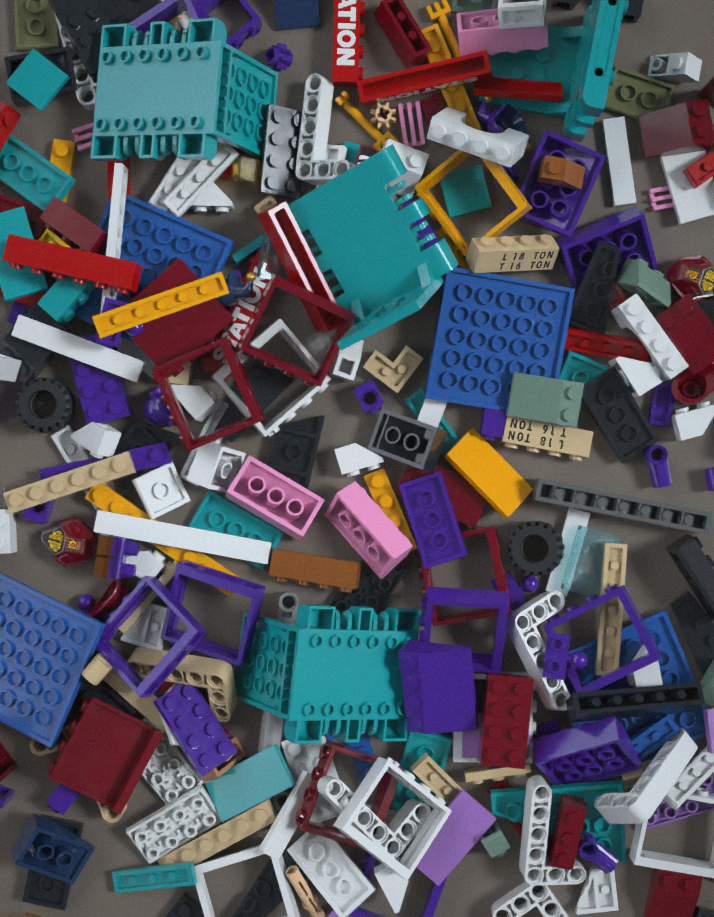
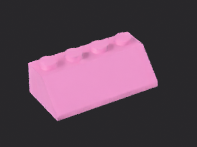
(481, 32)
(274, 498)
(368, 529)

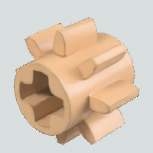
(386, 111)

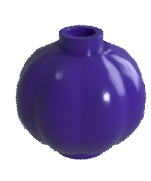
(156, 411)

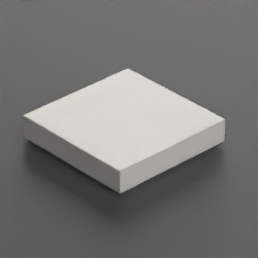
(161, 490)

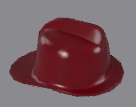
(693, 388)
(111, 598)

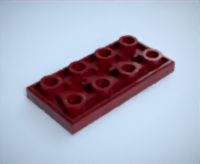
(464, 497)

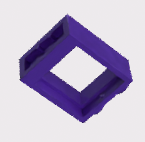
(251, 29)

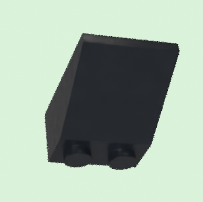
(59, 57)
(33, 357)
(407, 440)

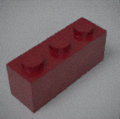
(403, 32)
(74, 227)
(566, 832)

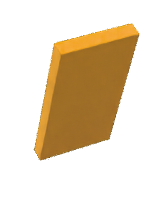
(488, 473)

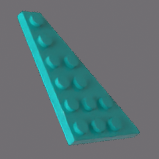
(511, 801)

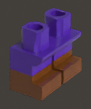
(112, 566)

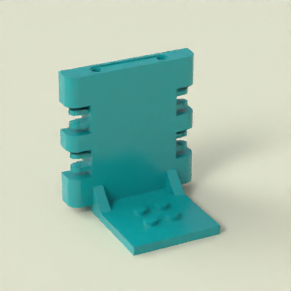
(575, 57)
(177, 93)
(373, 244)
(330, 672)

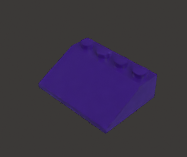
(554, 206)
(624, 230)
(438, 687)
(586, 753)

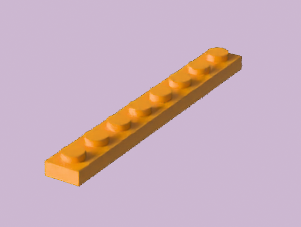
(111, 501)

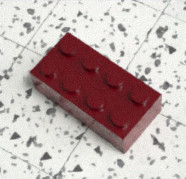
(505, 720)

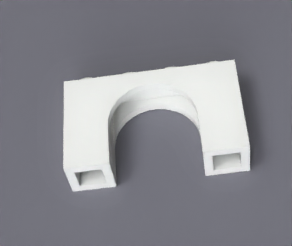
(450, 129)
(637, 317)

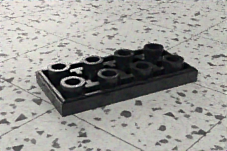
(371, 589)

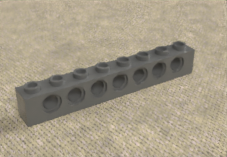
(622, 506)

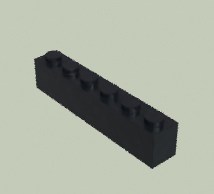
(635, 702)

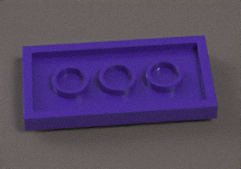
(433, 520)
(195, 728)

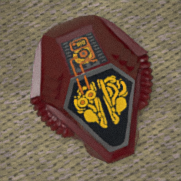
(692, 276)
(70, 542)

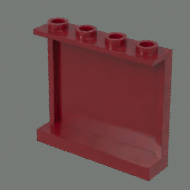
(182, 330)
(104, 753)

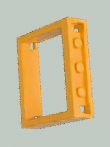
(439, 214)

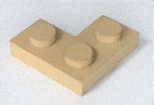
(393, 373)

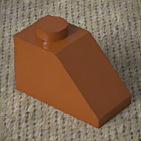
(561, 172)

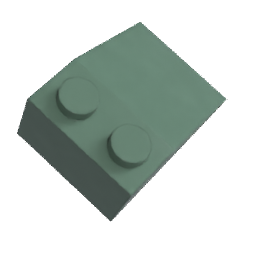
(545, 399)

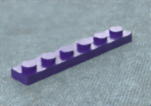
(142, 458)

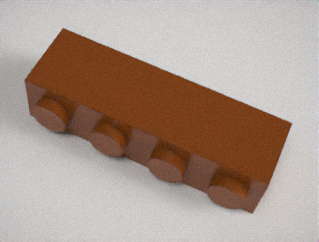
(316, 569)

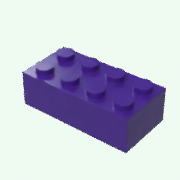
(101, 392)

